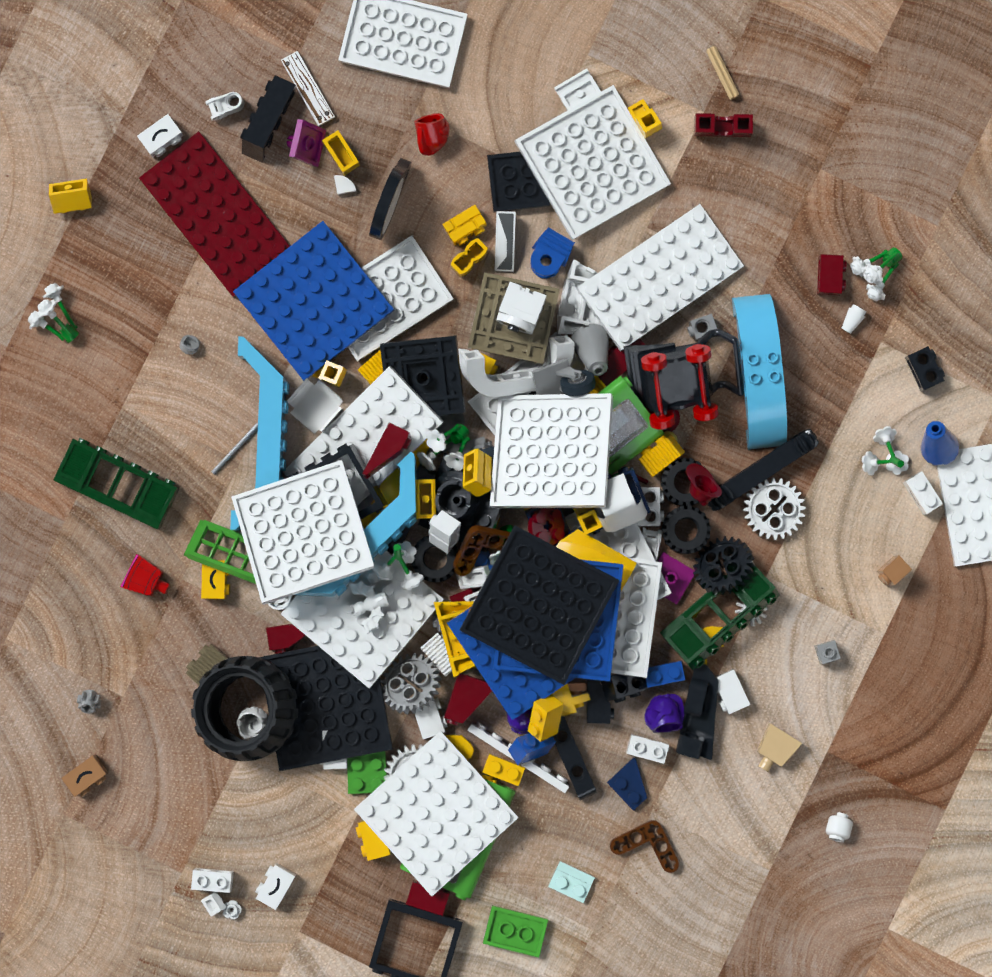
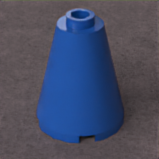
(939, 444)

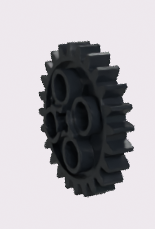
(707, 569)

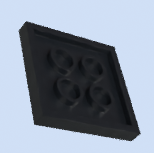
(514, 183)

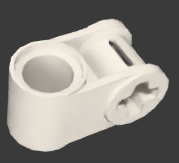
(223, 105)
(653, 543)

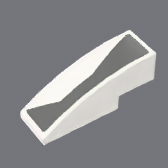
(505, 241)

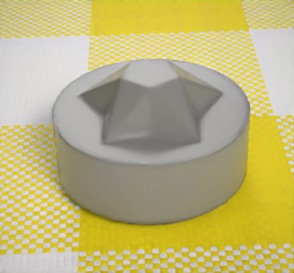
(189, 344)

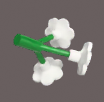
(894, 461)
(404, 554)

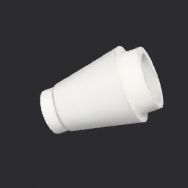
(853, 318)

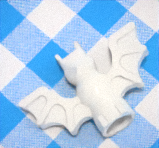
(373, 603)

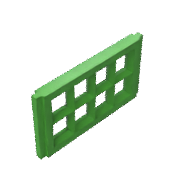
(198, 538)

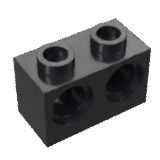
(919, 371)
(624, 687)

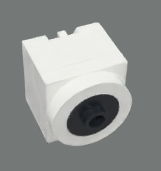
(520, 308)

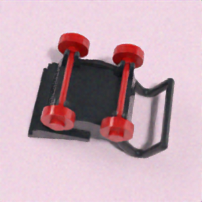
(678, 378)

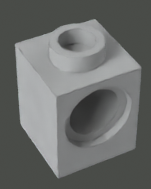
(708, 320)
(827, 652)

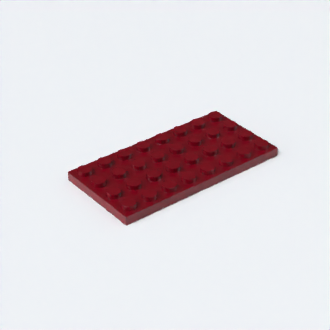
(214, 212)

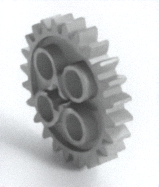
(422, 669)

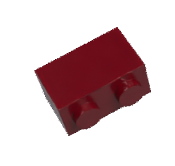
(830, 274)
(421, 899)

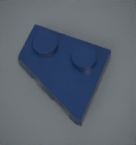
(629, 784)

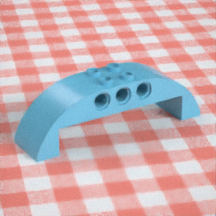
(761, 371)

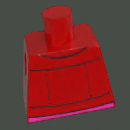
(144, 577)

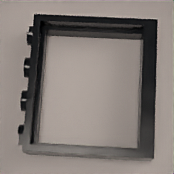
(359, 464)
(402, 907)

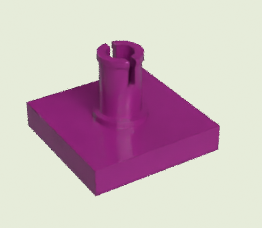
(306, 143)
(676, 575)

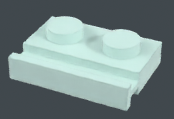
(571, 881)

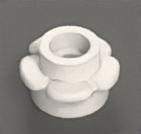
(237, 909)

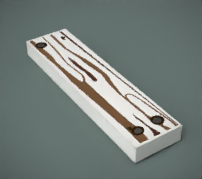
(308, 88)

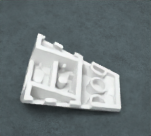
(573, 309)

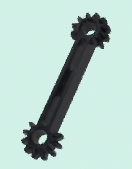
(764, 468)

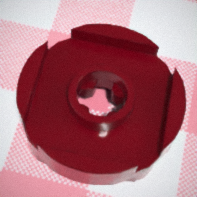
(554, 520)

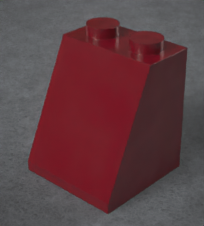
(465, 698)

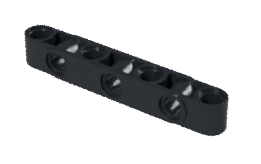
(571, 757)

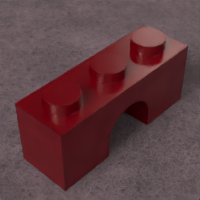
(716, 126)

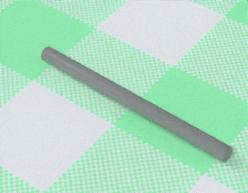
(233, 451)

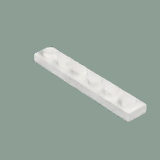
(496, 741)

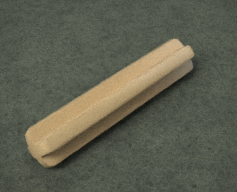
(722, 72)

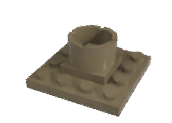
(495, 338)

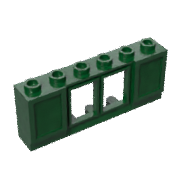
(151, 501)
(694, 644)

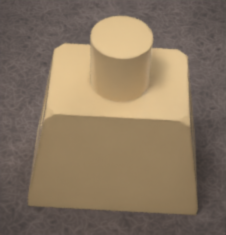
(776, 747)

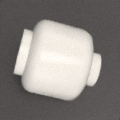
(839, 827)

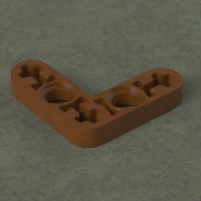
(481, 540)
(645, 837)

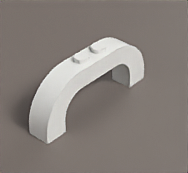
(510, 383)

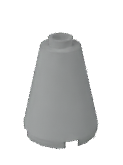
(592, 347)

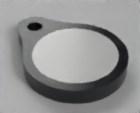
(389, 199)

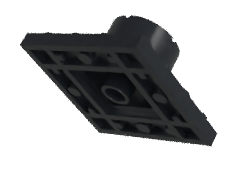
(439, 361)
(461, 503)

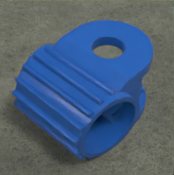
(550, 246)

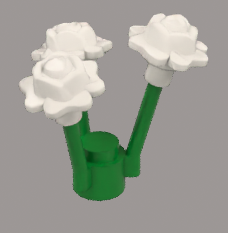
(874, 273)
(46, 308)

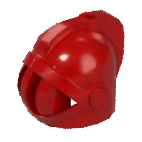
(431, 133)

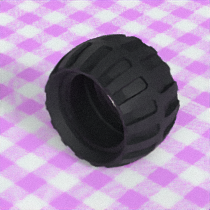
(208, 708)

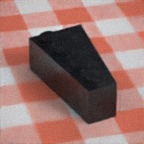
(267, 118)

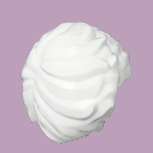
(251, 722)

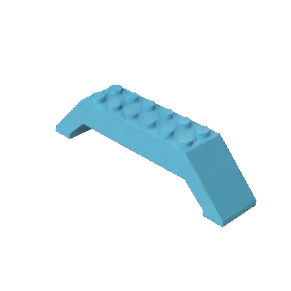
(270, 420)
(384, 527)

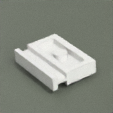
(577, 89)

